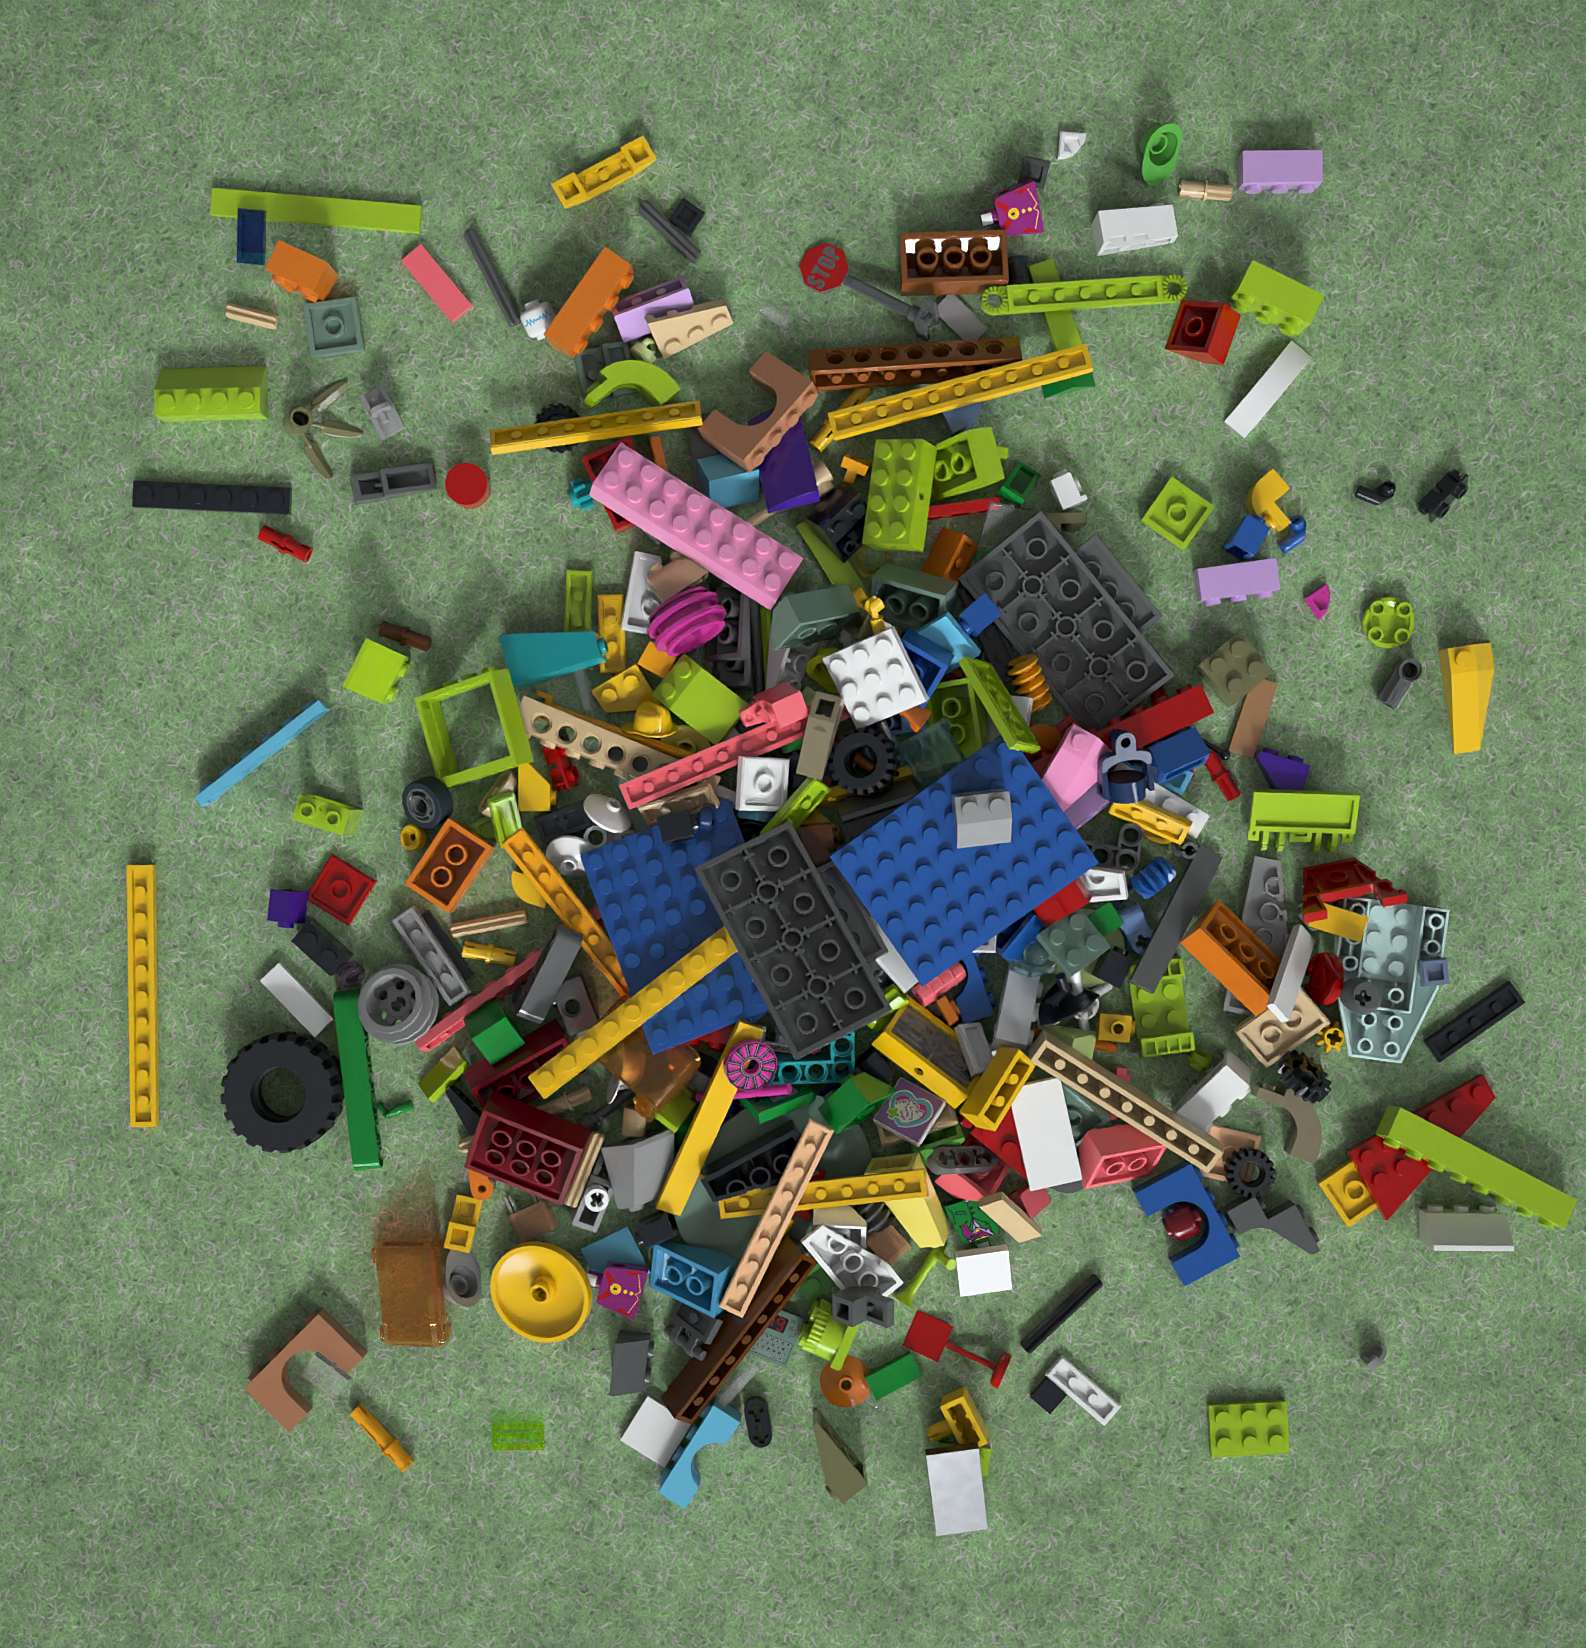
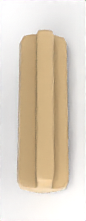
(251, 316)

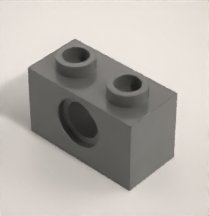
(586, 1017)

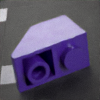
(1282, 772)

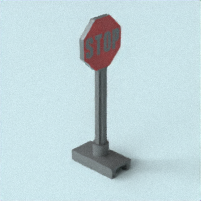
(826, 269)

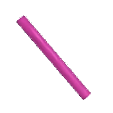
(768, 1090)

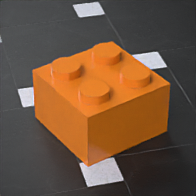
(301, 272)

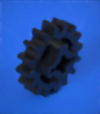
(1304, 1076)

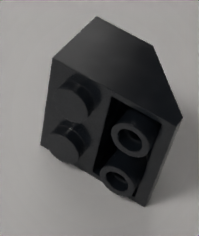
(840, 521)

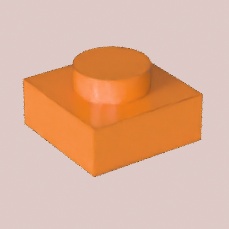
(948, 1010)

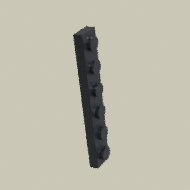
(212, 497)

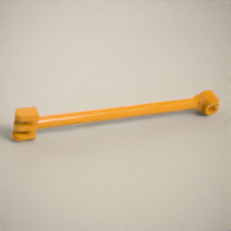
(646, 741)

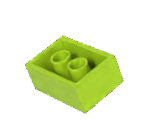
(1275, 299)

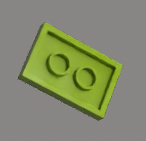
(1248, 1428)

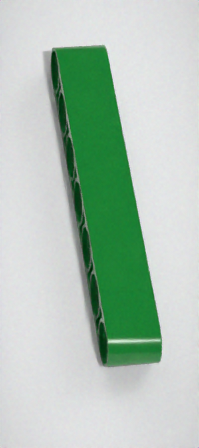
(357, 1082)

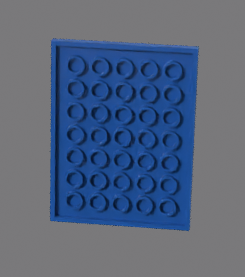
(951, 900)
(662, 913)

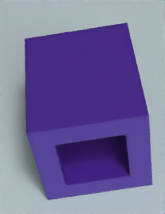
(287, 907)

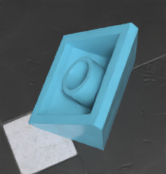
(727, 482)

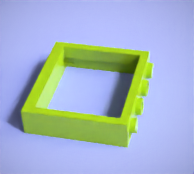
(438, 736)

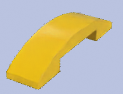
(604, 175)

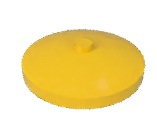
(541, 1291)

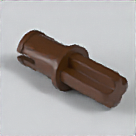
(404, 636)

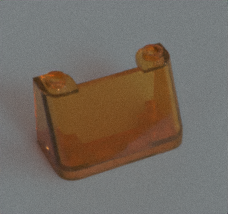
(655, 1077)
(411, 1291)

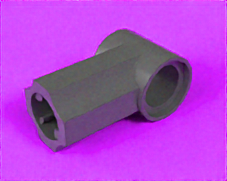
(1397, 684)

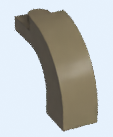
(1306, 1126)

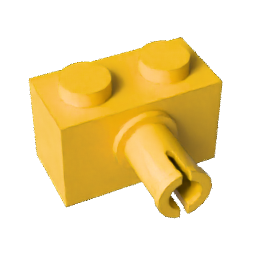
(961, 1420)

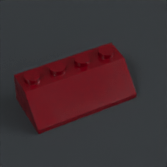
(512, 1072)

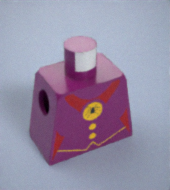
(1015, 210)
(620, 1286)

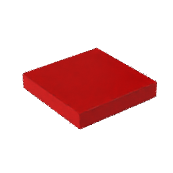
(340, 889)

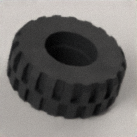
(245, 1099)

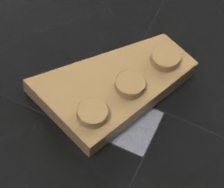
(686, 328)

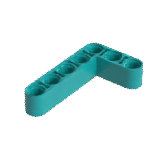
(827, 1059)

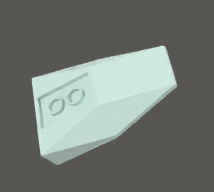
(1389, 960)

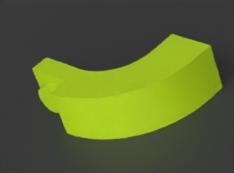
(636, 375)

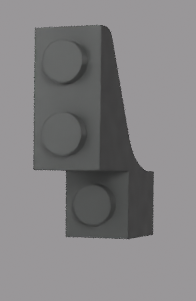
(1285, 1220)

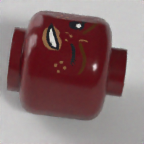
(1181, 1221)

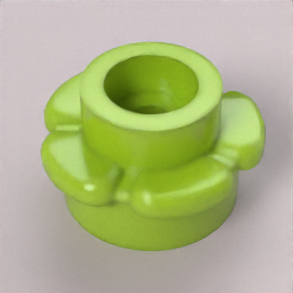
(1199, 1060)

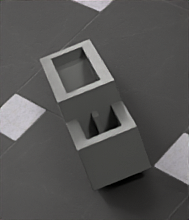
(392, 483)

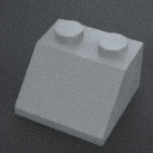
(982, 817)

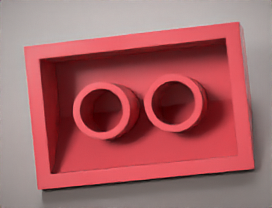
(1117, 1155)

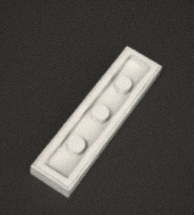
(1290, 973)

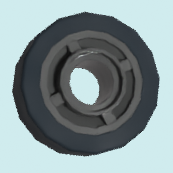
(427, 802)

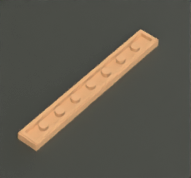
(776, 1217)

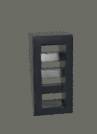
(465, 1108)

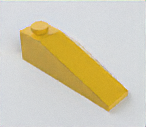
(1467, 688)

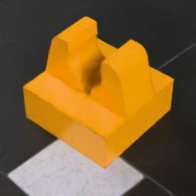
(854, 467)

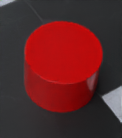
(468, 485)

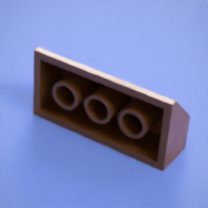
(952, 262)

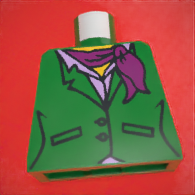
(971, 1222)

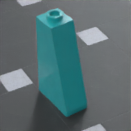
(545, 656)

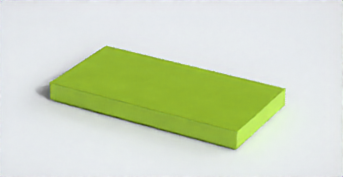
(999, 705)

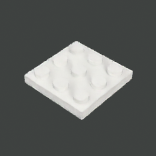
(875, 678)

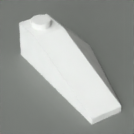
(849, 1263)

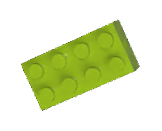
(899, 495)

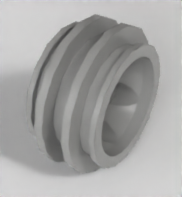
(416, 1014)

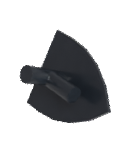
(1061, 1004)

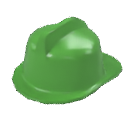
(1160, 151)

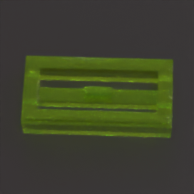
(518, 1426)

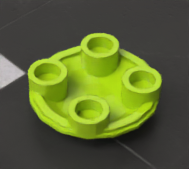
(1388, 622)

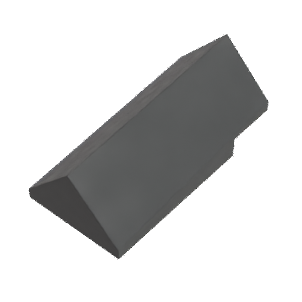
(732, 646)

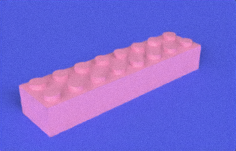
(695, 526)

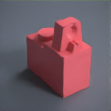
(776, 705)

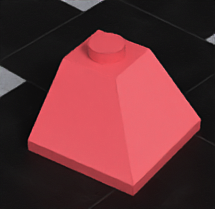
(973, 1185)

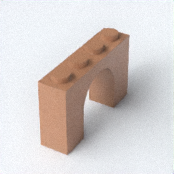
(751, 444)
(271, 1384)

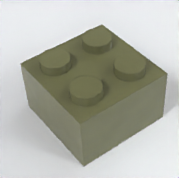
(1233, 669)

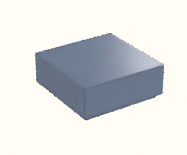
(1433, 971)

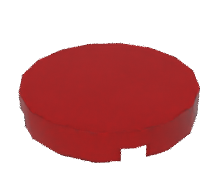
(1325, 978)

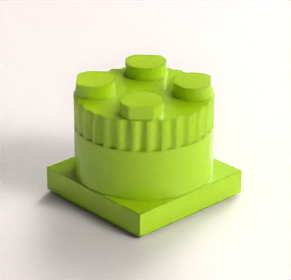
(826, 1336)

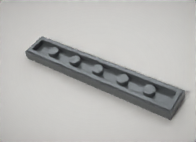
(1175, 919)

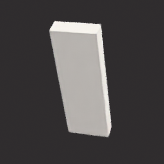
(297, 999)
(1082, 1389)

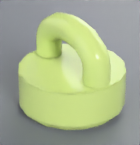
(642, 353)

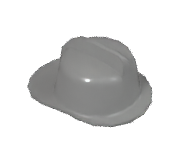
(462, 1279)

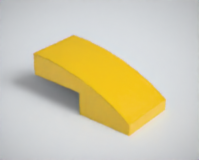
(463, 1223)

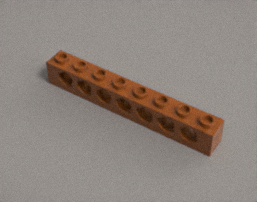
(908, 362)

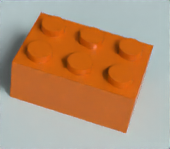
(450, 865)

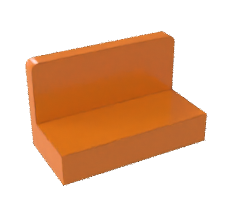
(950, 555)

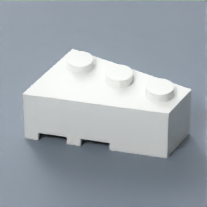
(1133, 228)
(1016, 1012)

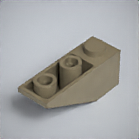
(819, 734)

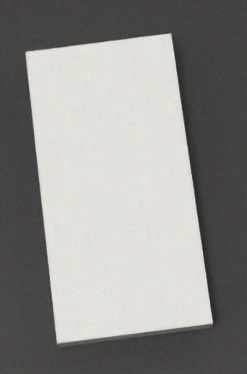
(1045, 1134)

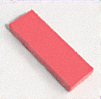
(436, 283)

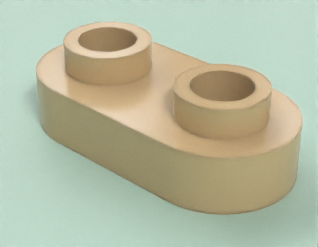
(505, 782)

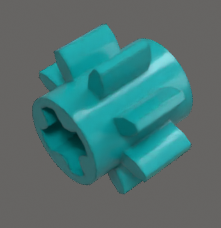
(580, 494)

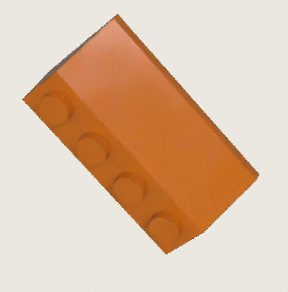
(589, 303)
(1233, 956)

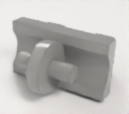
(382, 412)

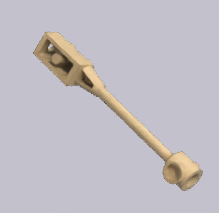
(684, 574)

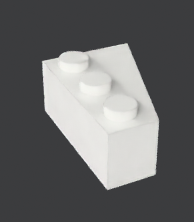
(1215, 1092)

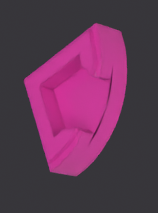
(1319, 601)

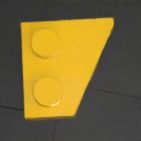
(624, 690)

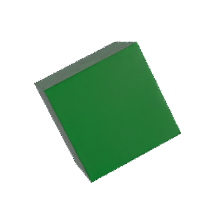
(494, 1031)

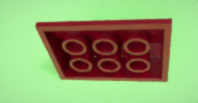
(527, 1148)

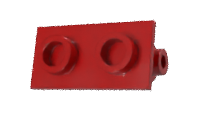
(565, 774)

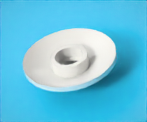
(607, 813)
(565, 852)

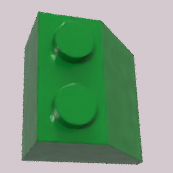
(854, 1101)

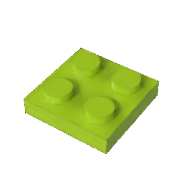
(1177, 513)

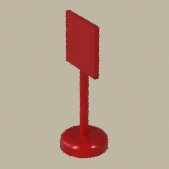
(930, 1336)

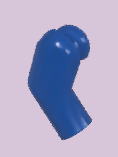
(1296, 534)

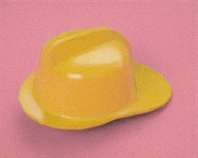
(651, 721)

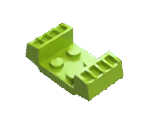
(1162, 1016)

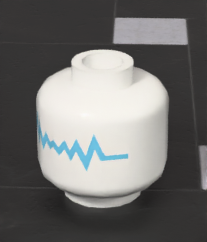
(537, 318)

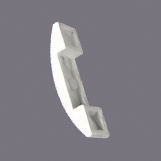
(1268, 389)

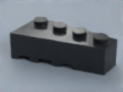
(752, 1165)

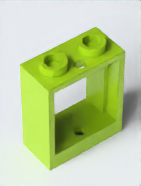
(327, 814)

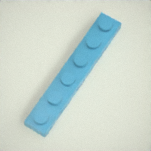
(253, 758)

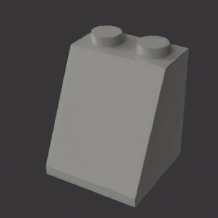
(639, 1167)

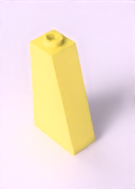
(919, 1216)

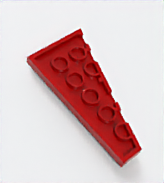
(1392, 1174)

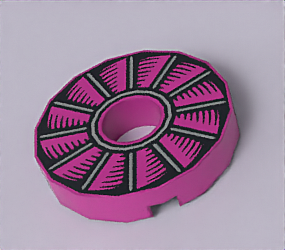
(759, 1075)

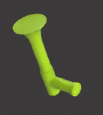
(935, 1255)

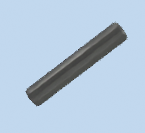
(669, 231)

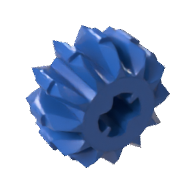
(1153, 877)

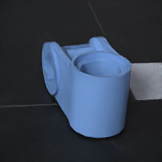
(1134, 926)

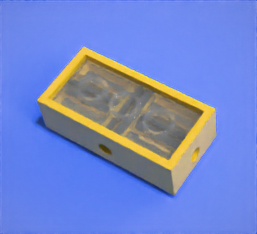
(927, 1052)

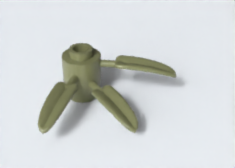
(327, 427)

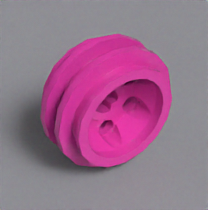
(686, 621)

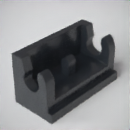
(562, 821)

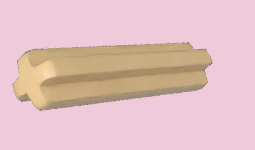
(489, 923)
(584, 1169)

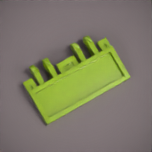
(1302, 815)

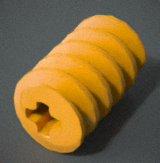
(1030, 680)

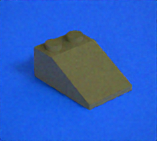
(841, 1467)

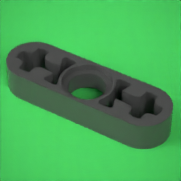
(953, 1165)

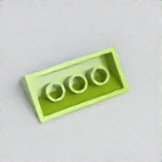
(211, 394)

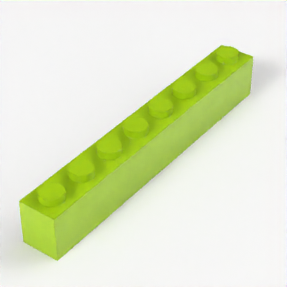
(1476, 1167)

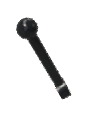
(1224, 754)

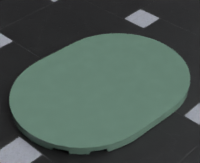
(700, 1220)

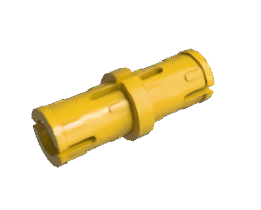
(489, 953)

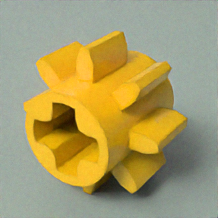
(1328, 1043)

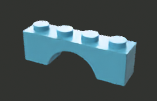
(682, 1479)

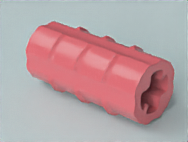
(939, 985)

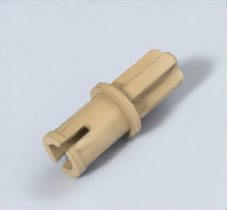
(1205, 190)

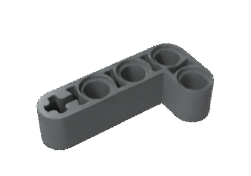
(1121, 848)
(537, 995)

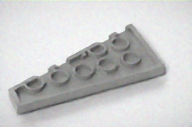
(1263, 914)

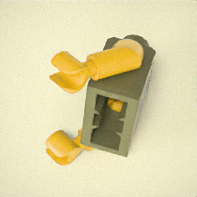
(868, 620)

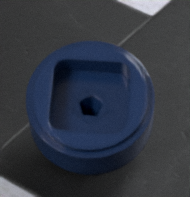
(707, 816)

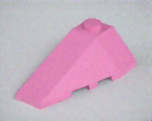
(1073, 766)

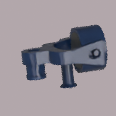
(1125, 785)

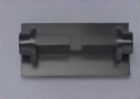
(1439, 504)

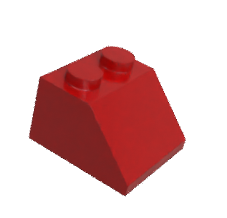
(1203, 331)

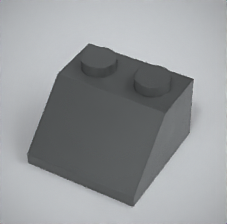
(630, 1363)

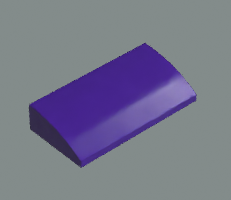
(787, 470)

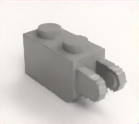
(581, 1215)

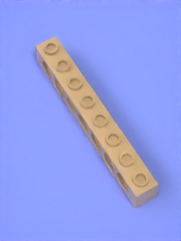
(532, 710)

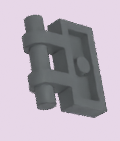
(699, 1324)

